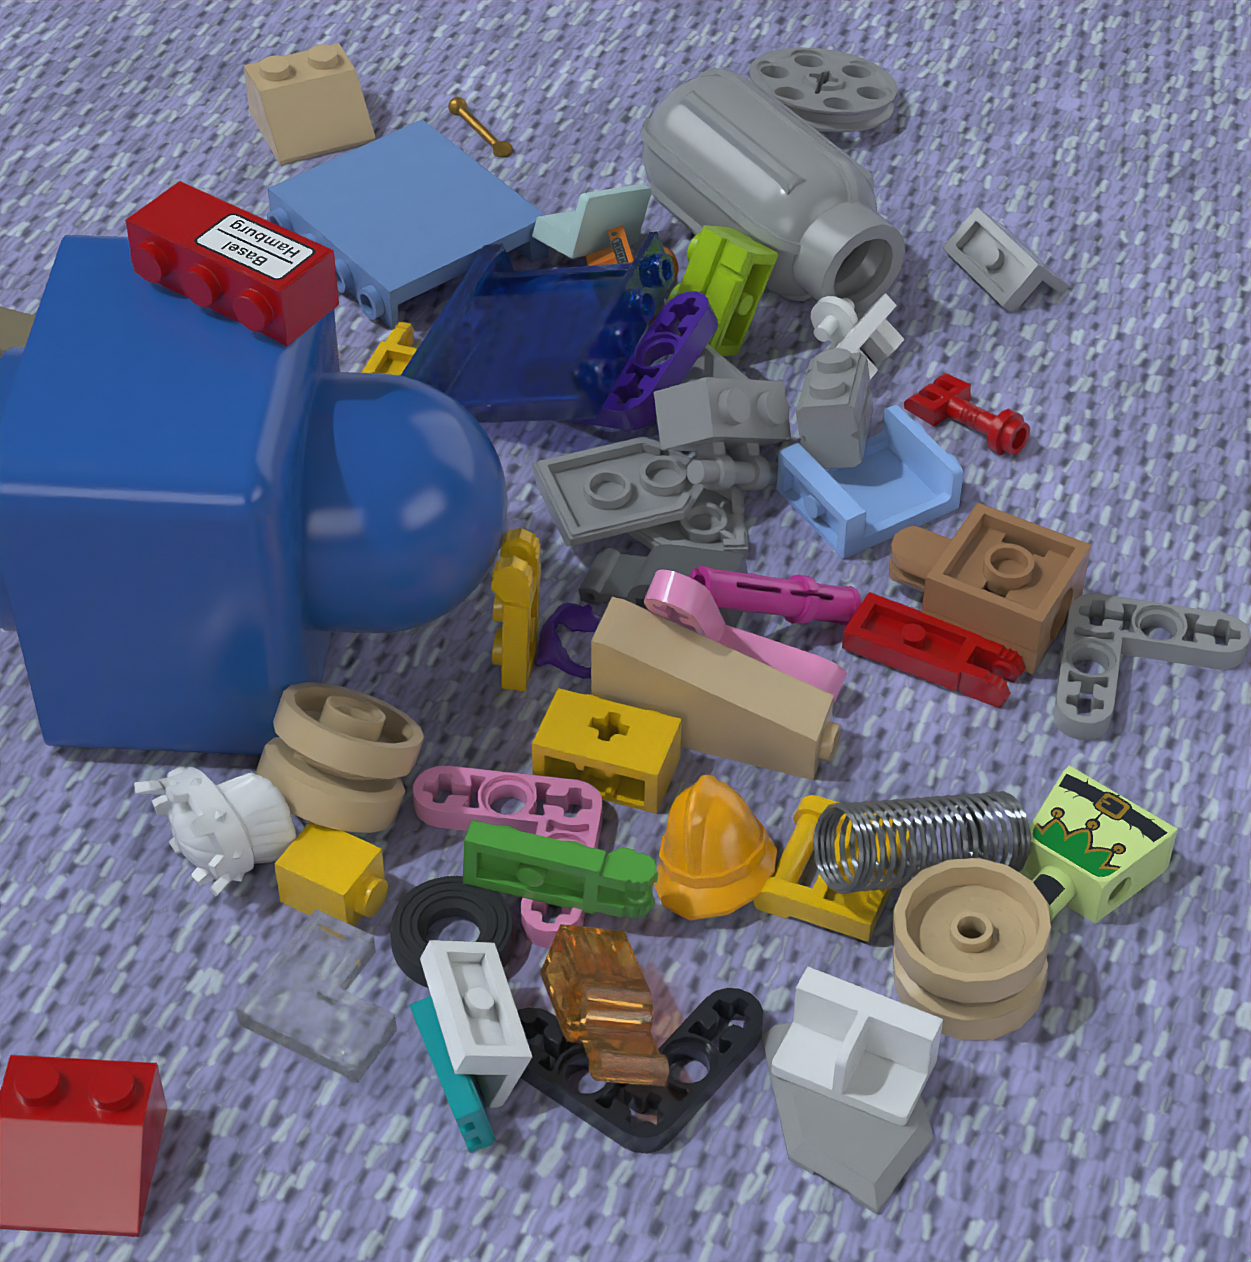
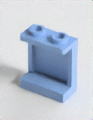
(897, 485)

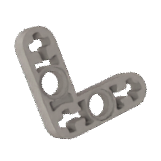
(1108, 642)

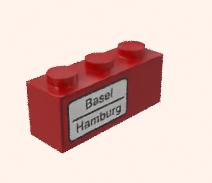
(233, 262)

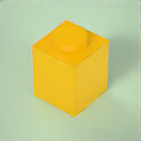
(332, 874)

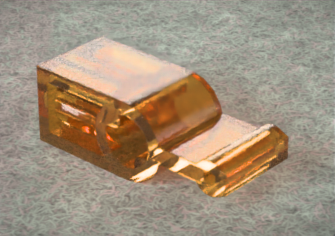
(604, 1004)

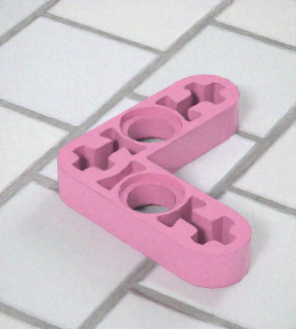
(694, 608)
(528, 788)

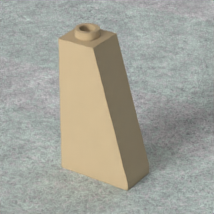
(723, 697)

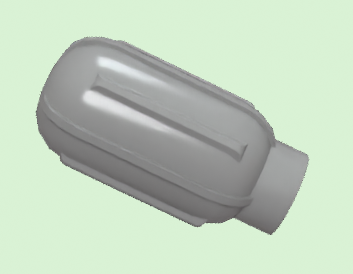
(749, 163)

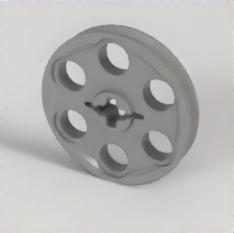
(827, 87)

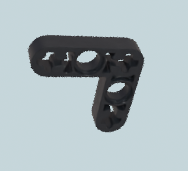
(675, 1100)

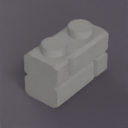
(835, 408)

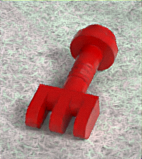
(952, 399)

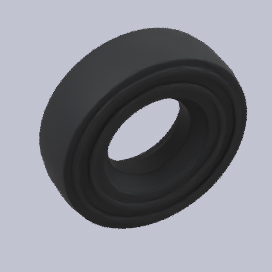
(447, 898)

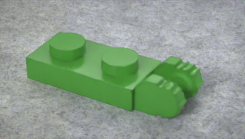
(559, 871)

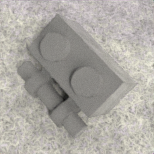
(720, 418)

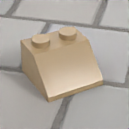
(308, 103)

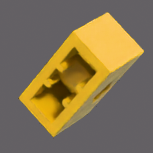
(611, 746)

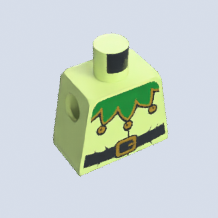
(1094, 847)

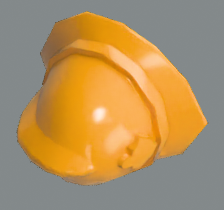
(712, 852)

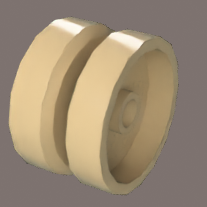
(340, 756)
(972, 947)

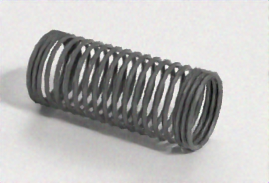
(972, 837)

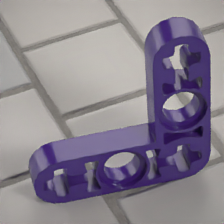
(680, 330)

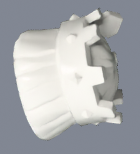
(222, 825)

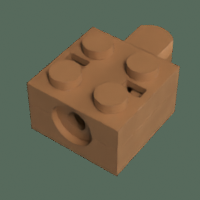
(995, 578)

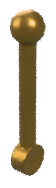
(458, 106)

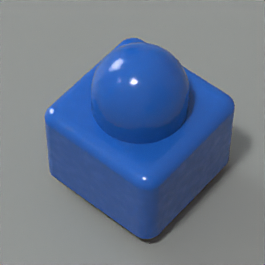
(214, 508)

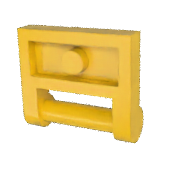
(845, 913)

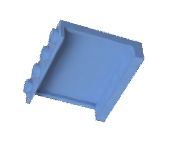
(404, 216)

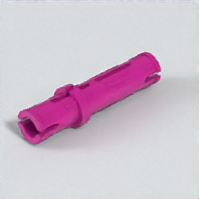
(796, 598)

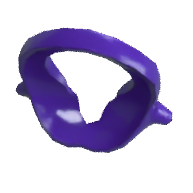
(550, 646)

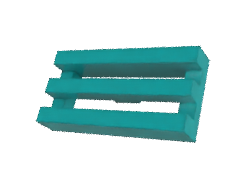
(457, 1087)

